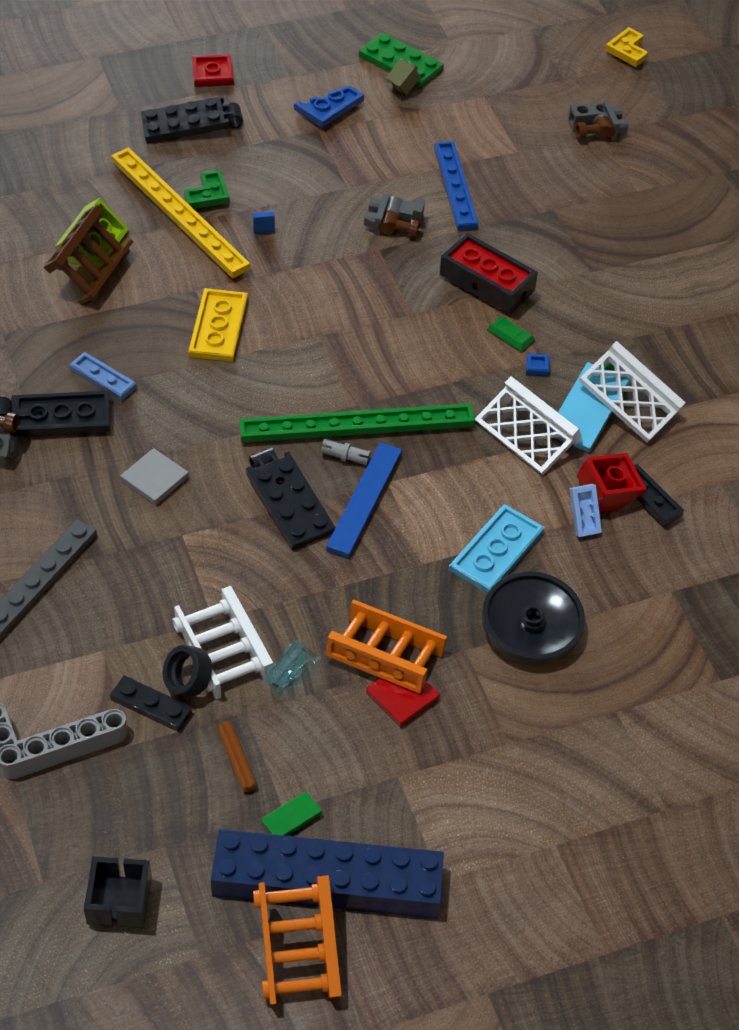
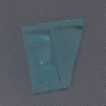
(288, 667)

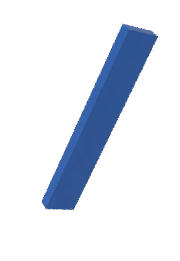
(456, 186)
(363, 500)

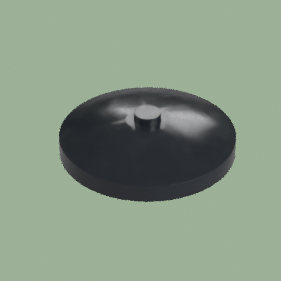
(533, 617)

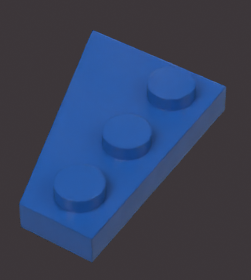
(329, 108)

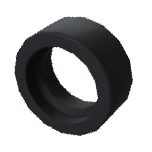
(201, 670)

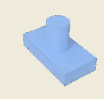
(585, 510)

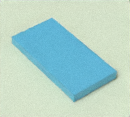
(587, 410)
(496, 548)

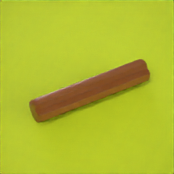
(237, 756)

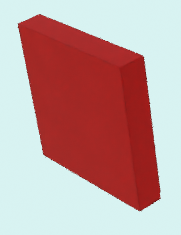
(212, 70)
(401, 702)

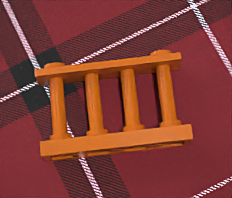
(380, 663)
(324, 951)

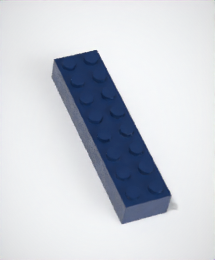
(359, 874)

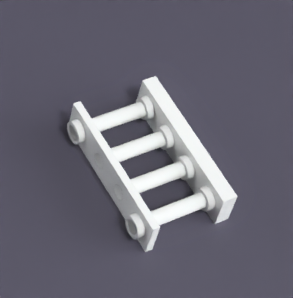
(239, 624)

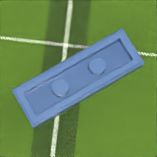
(103, 376)

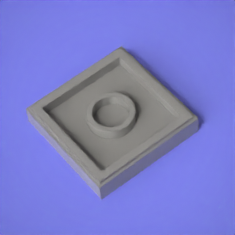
(154, 476)

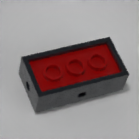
(488, 273)

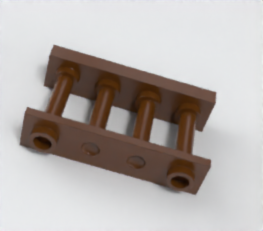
(70, 248)

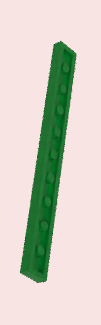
(356, 422)

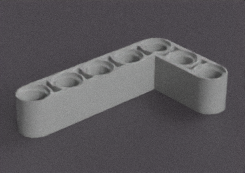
(48, 742)

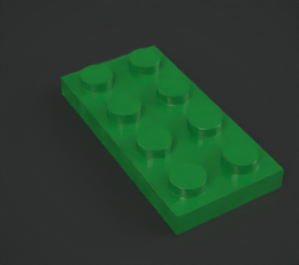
(387, 51)

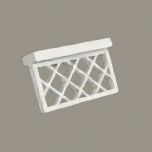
(642, 381)
(544, 415)

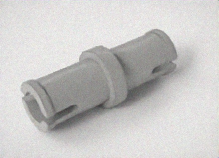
(345, 452)

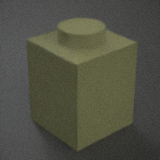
(404, 76)

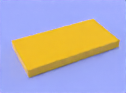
(218, 325)

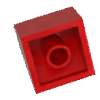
(614, 478)

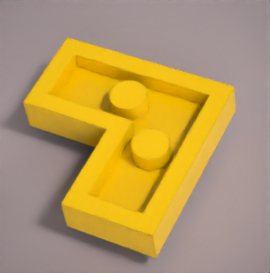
(626, 47)

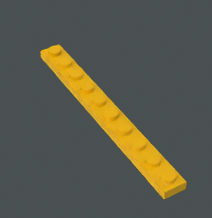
(181, 213)

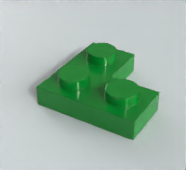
(211, 194)

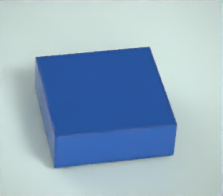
(263, 222)
(537, 365)

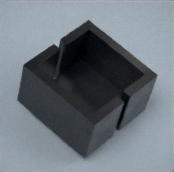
(118, 897)

